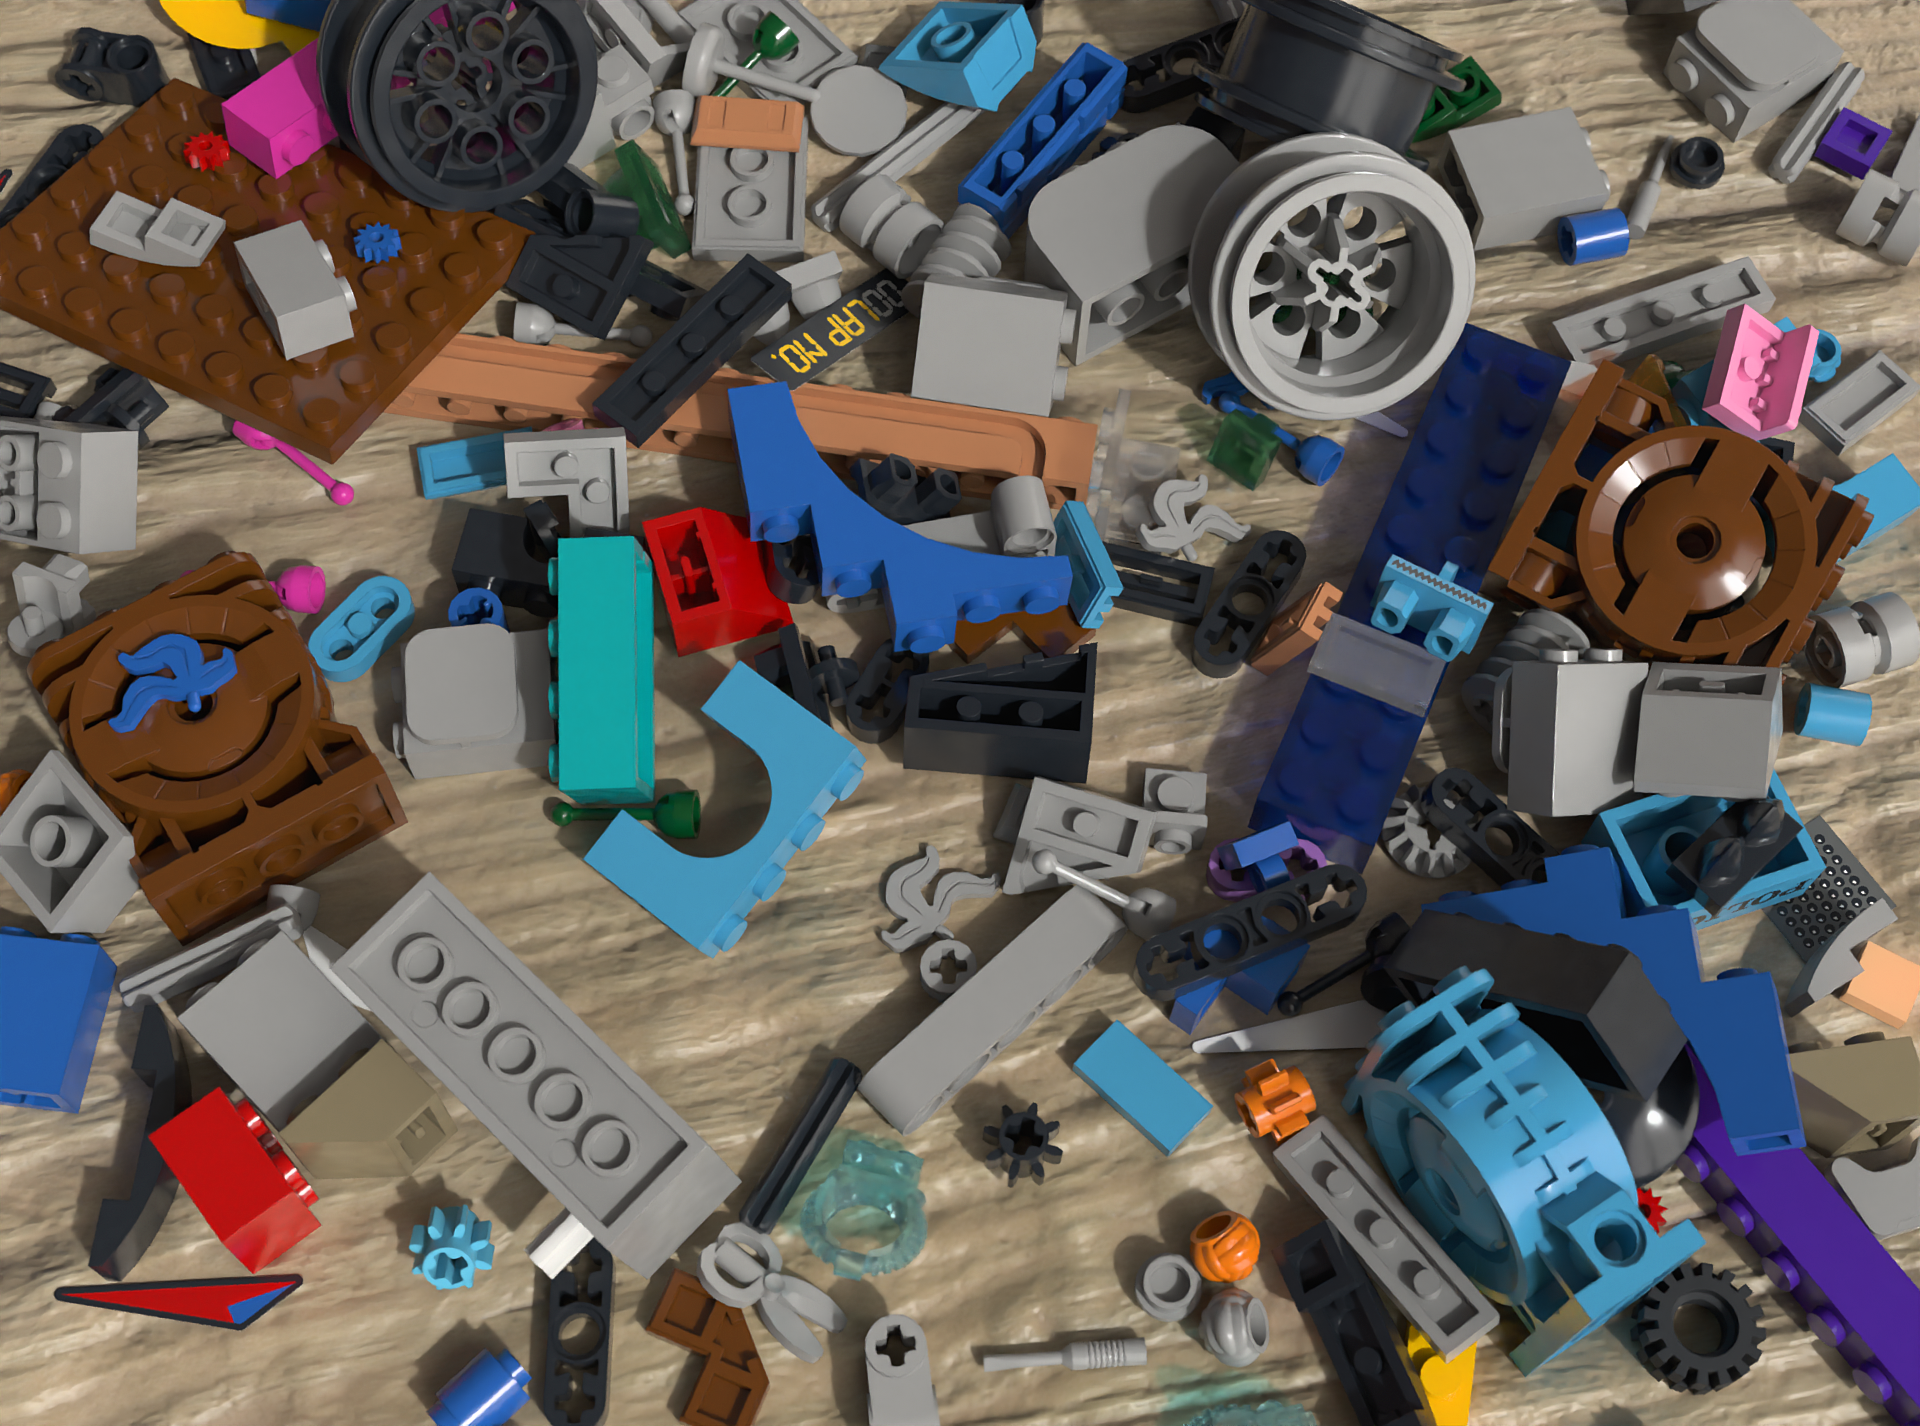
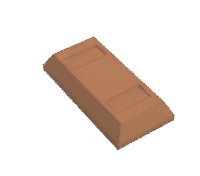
(747, 123)

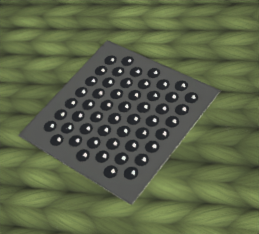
(1831, 900)

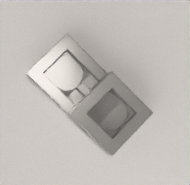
(167, 237)
(1833, 962)

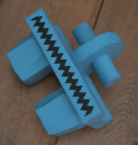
(1431, 604)

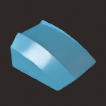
(965, 53)

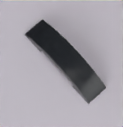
(130, 1226)
(1354, 1328)

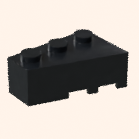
(1005, 718)

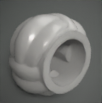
(1235, 1327)

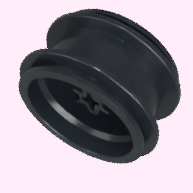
(1327, 70)
(495, 143)

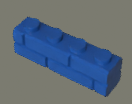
(1046, 136)

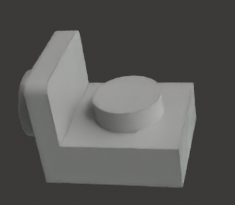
(1180, 807)

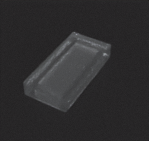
(1376, 664)

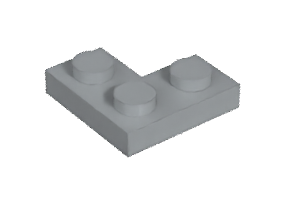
(573, 463)

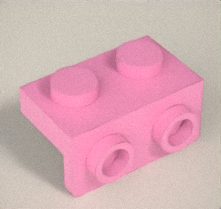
(1759, 374)

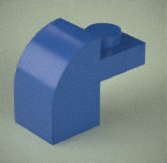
(1257, 985)

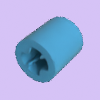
(1832, 714)

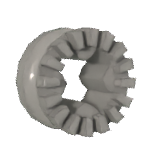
(932, 958)

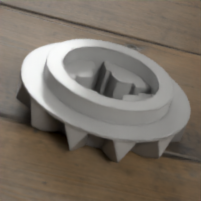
(1410, 844)

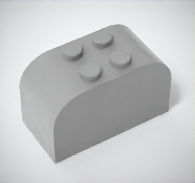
(1124, 232)

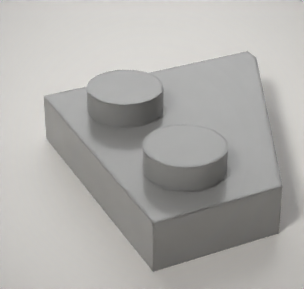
(1084, 832)

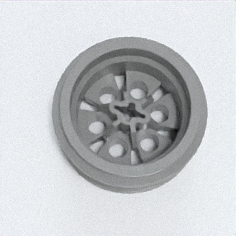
(1359, 361)

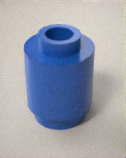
(482, 1392)

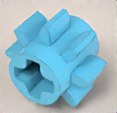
(451, 1247)

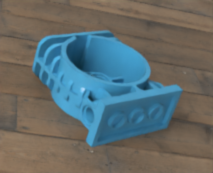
(1509, 1165)

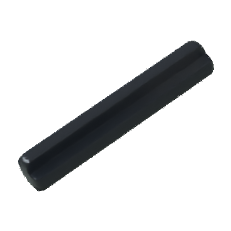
(800, 1146)

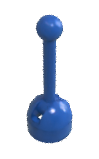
(1315, 456)

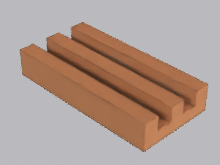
(1297, 628)

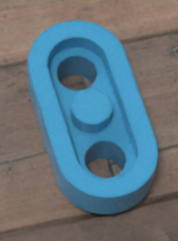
(358, 629)

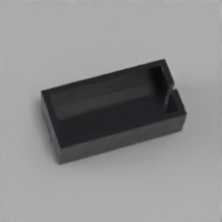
(1573, 993)

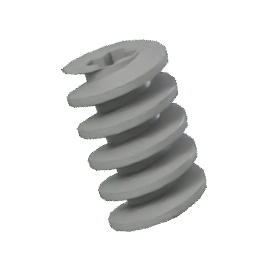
(967, 248)
(1533, 631)

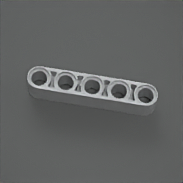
(992, 1009)

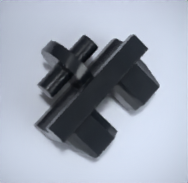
(119, 401)
(903, 495)
(796, 664)

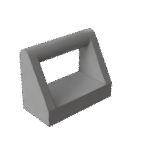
(615, 25)

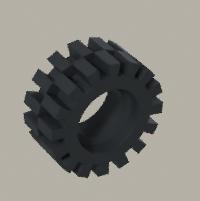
(1728, 1304)

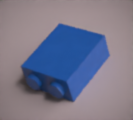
(50, 1017)

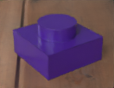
(1853, 143)

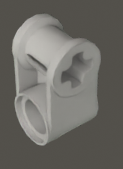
(903, 1392)

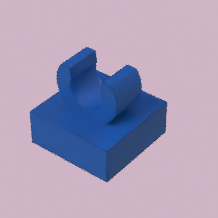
(1260, 855)

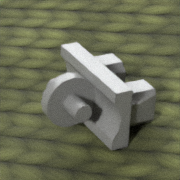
(48, 603)

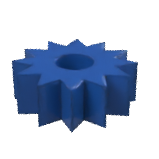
(377, 243)

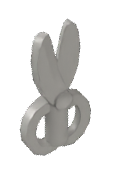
(776, 1295)

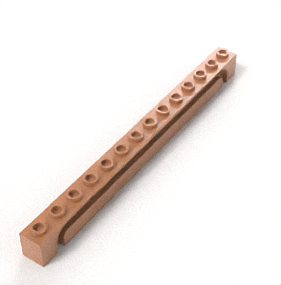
(536, 386)

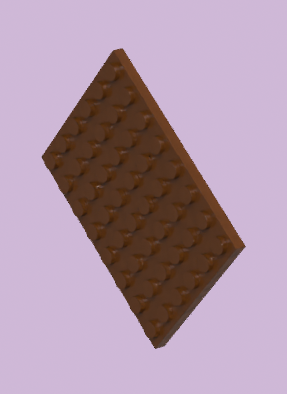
(199, 323)

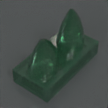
(644, 183)

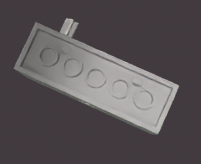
(537, 1083)

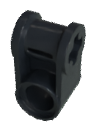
(115, 65)

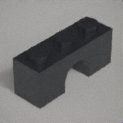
(498, 557)

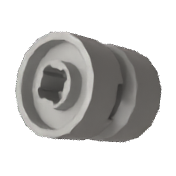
(890, 225)
(1901, 235)
(1862, 640)

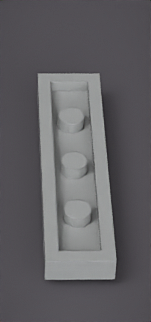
(1660, 315)
(1386, 1239)

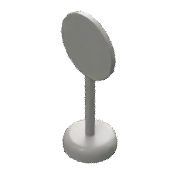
(851, 109)

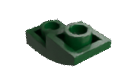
(1452, 108)

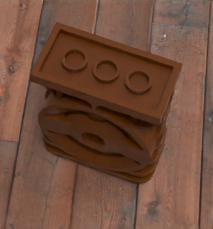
(1807, 517)
(248, 800)

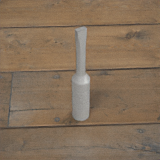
(1648, 194)
(1076, 1356)

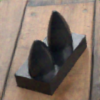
(1733, 851)

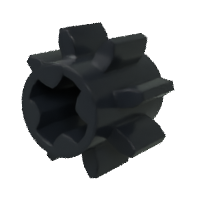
(1004, 1138)

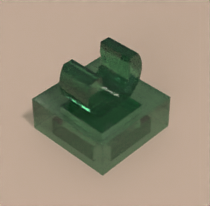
(1245, 448)

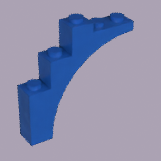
(858, 549)
(1728, 1022)

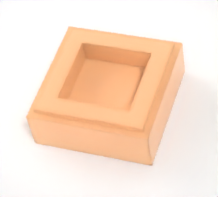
(1885, 987)

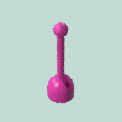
(340, 493)
(299, 588)

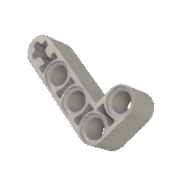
(1014, 527)

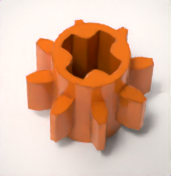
(1275, 1101)

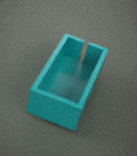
(603, 671)

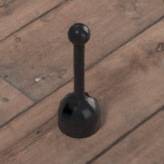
(1379, 941)

